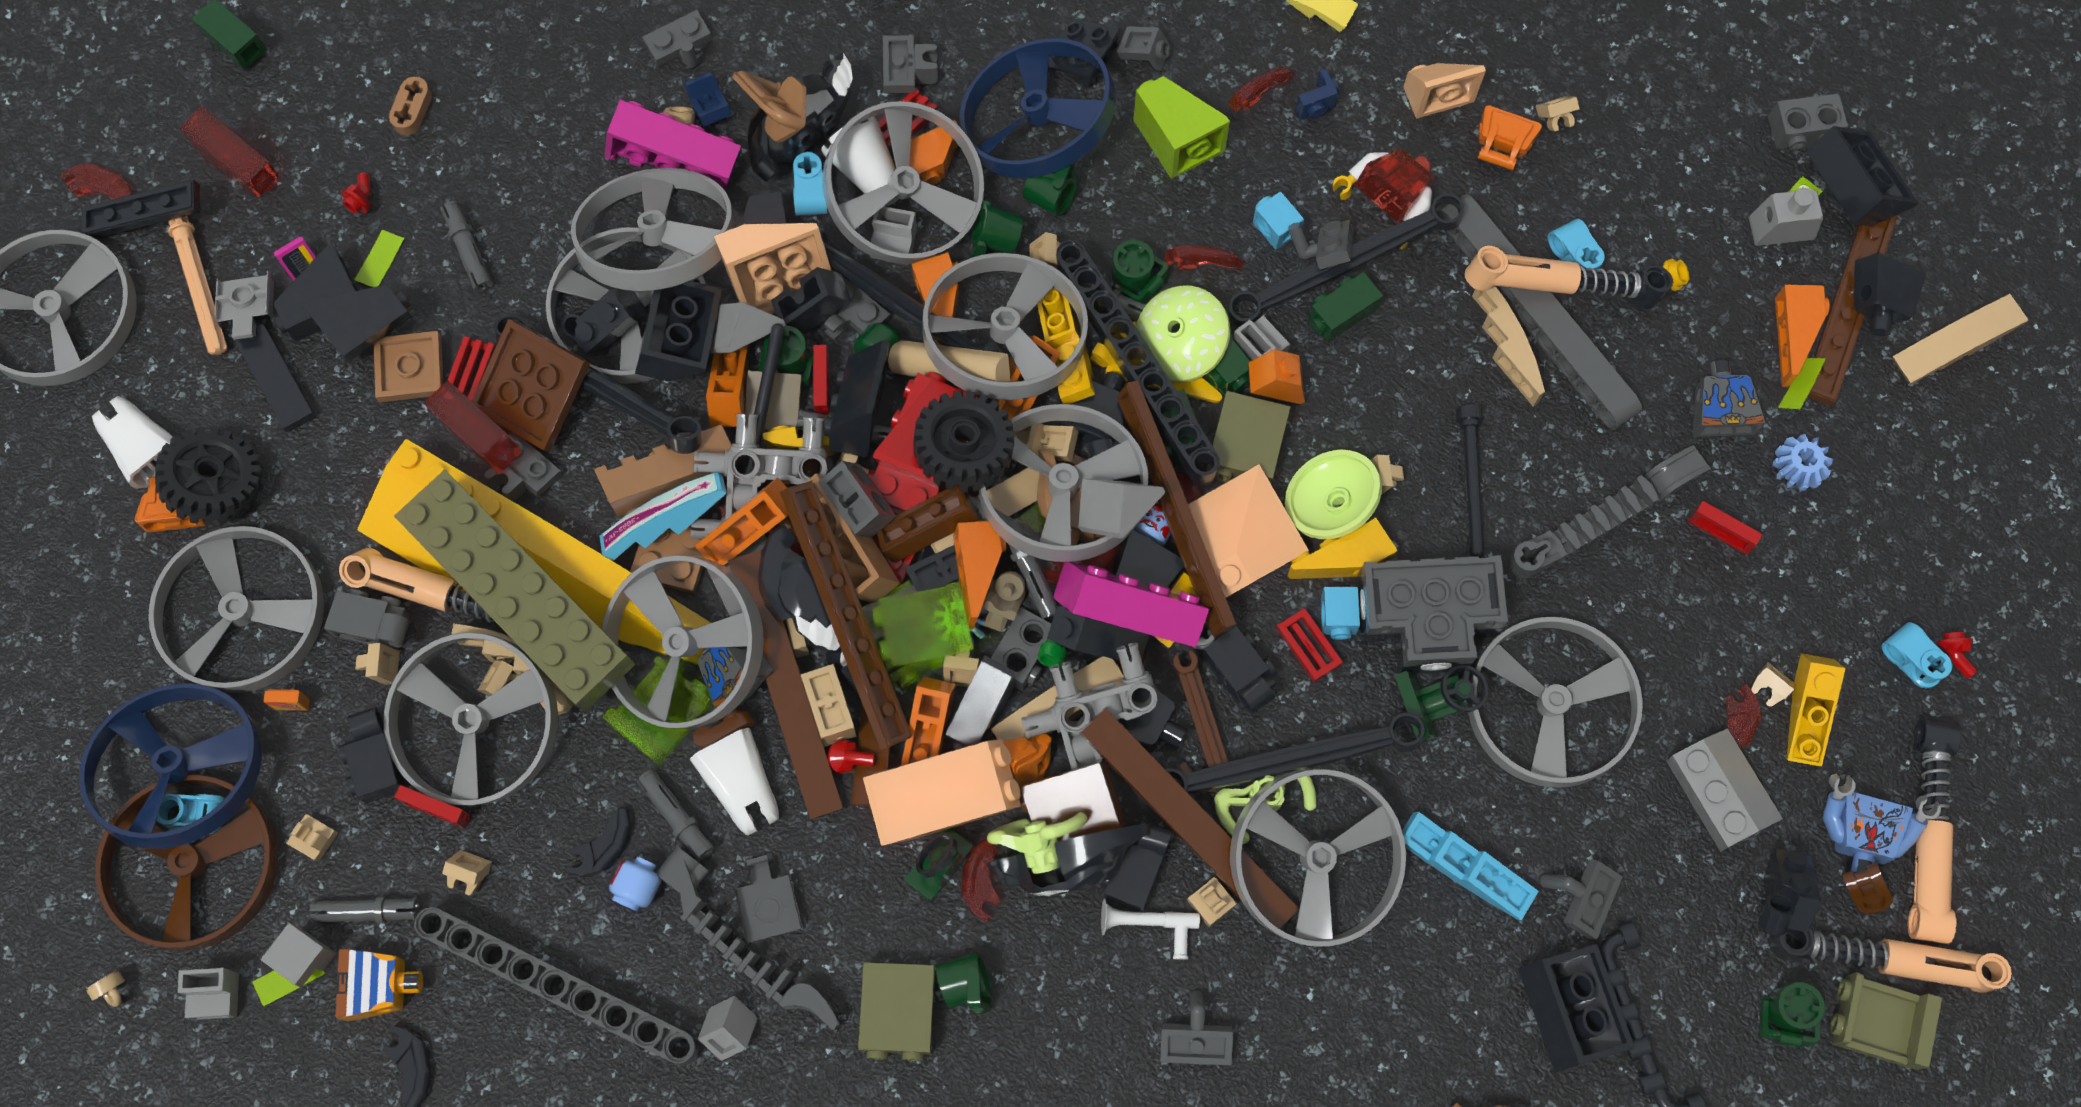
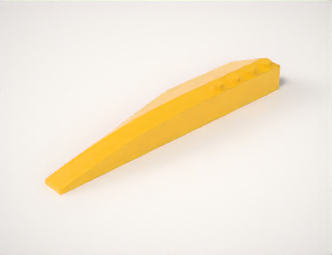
(575, 567)

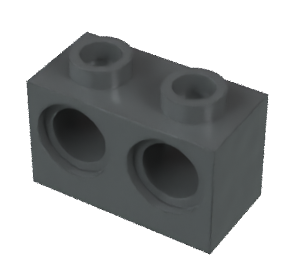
(1806, 117)
(857, 499)
(1016, 647)

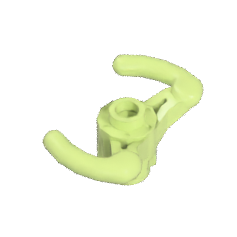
(1228, 797)
(1036, 840)

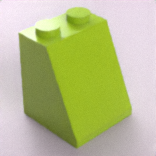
(1179, 125)

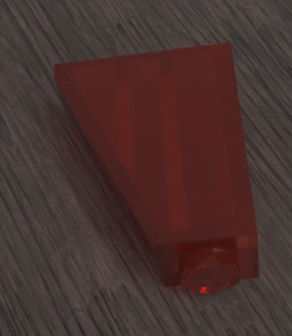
(229, 152)
(472, 428)

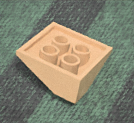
(770, 259)
(1245, 530)

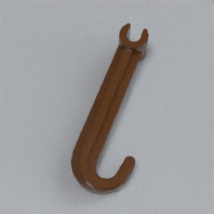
(1201, 714)

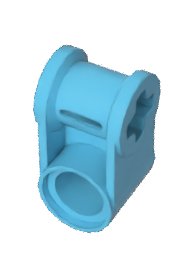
(808, 187)
(1575, 244)
(1914, 653)
(190, 809)

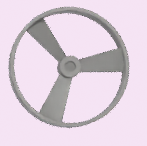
(905, 182)
(654, 228)
(573, 283)
(54, 305)
(1035, 367)
(1064, 480)
(236, 609)
(679, 641)
(1555, 700)
(470, 719)
(1319, 857)

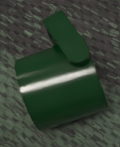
(1053, 191)
(995, 230)
(1134, 269)
(793, 355)
(965, 982)
(1792, 1010)

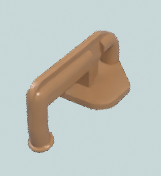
(782, 103)

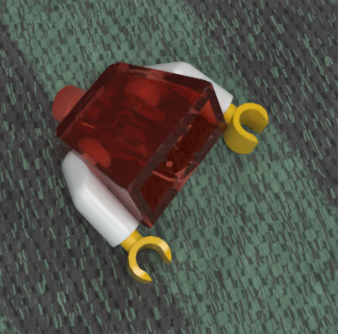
(1392, 182)

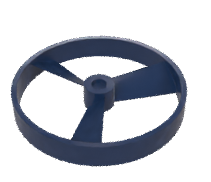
(1085, 115)
(173, 764)

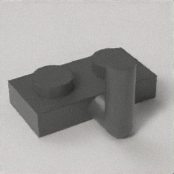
(678, 39)
(1333, 243)
(1591, 896)
(1196, 1041)

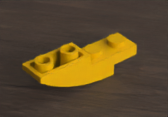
(1063, 333)

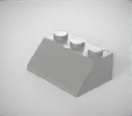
(1723, 789)

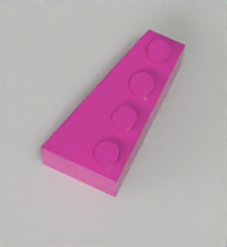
(668, 143)
(1130, 604)

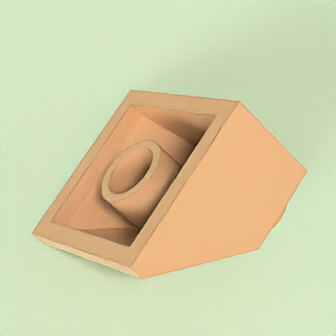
(1442, 87)

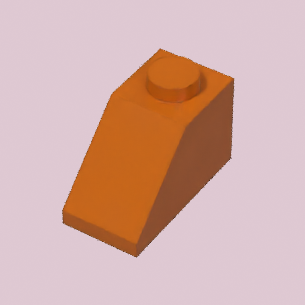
(932, 154)
(1277, 376)

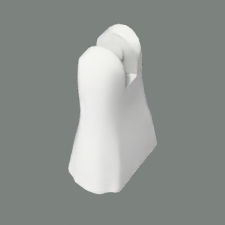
(132, 441)
(737, 778)

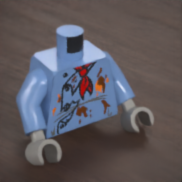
(1872, 827)

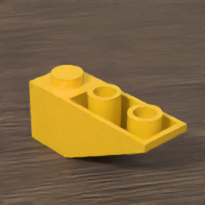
(1345, 555)
(1813, 708)

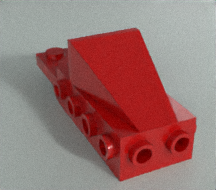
(897, 472)

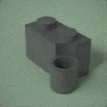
(367, 619)

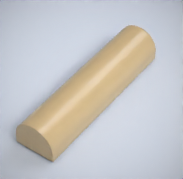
(912, 358)

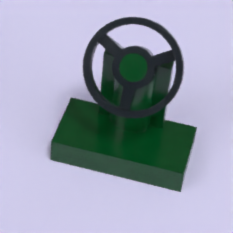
(1440, 698)
(938, 863)

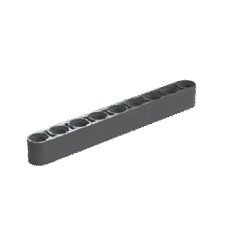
(1550, 324)
(541, 979)

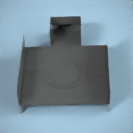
(768, 904)

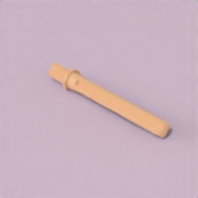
(182, 233)

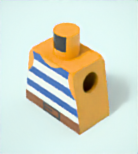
(372, 984)

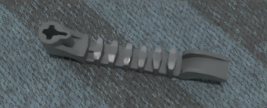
(1611, 513)
(684, 876)

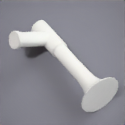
(1179, 920)

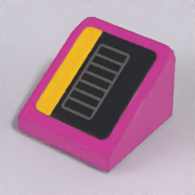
(295, 257)

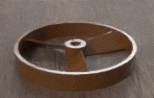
(189, 863)

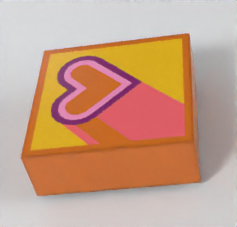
(286, 700)

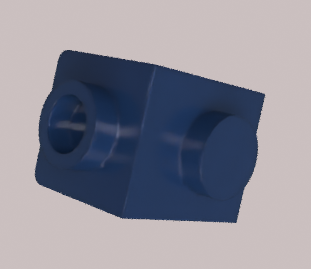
(707, 99)
(1320, 100)

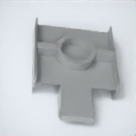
(242, 300)

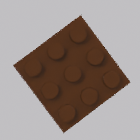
(530, 384)

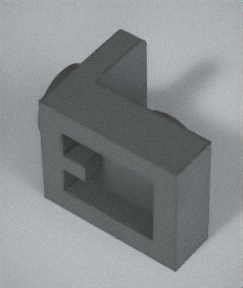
(1146, 45)

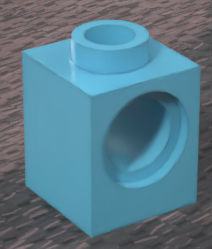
(1273, 218)
(1340, 612)

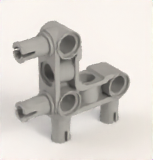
(768, 464)
(1112, 696)

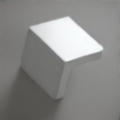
(727, 1028)

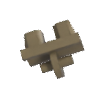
(1004, 600)

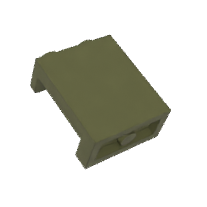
(1249, 435)
(896, 1010)
(1885, 1022)

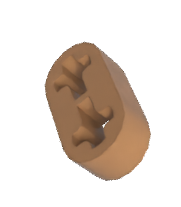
(405, 105)

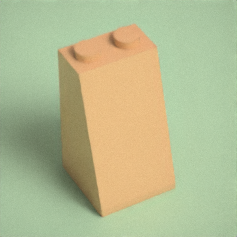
(942, 792)

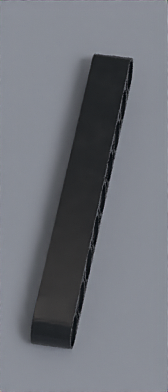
(1147, 373)

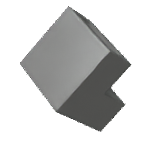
(894, 230)
(1259, 338)
(297, 955)
(209, 993)

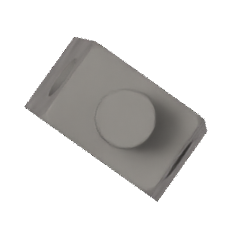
(1791, 215)

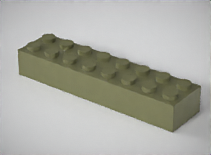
(514, 591)

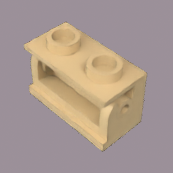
(828, 705)

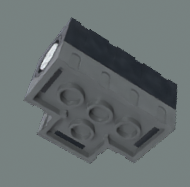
(1432, 609)

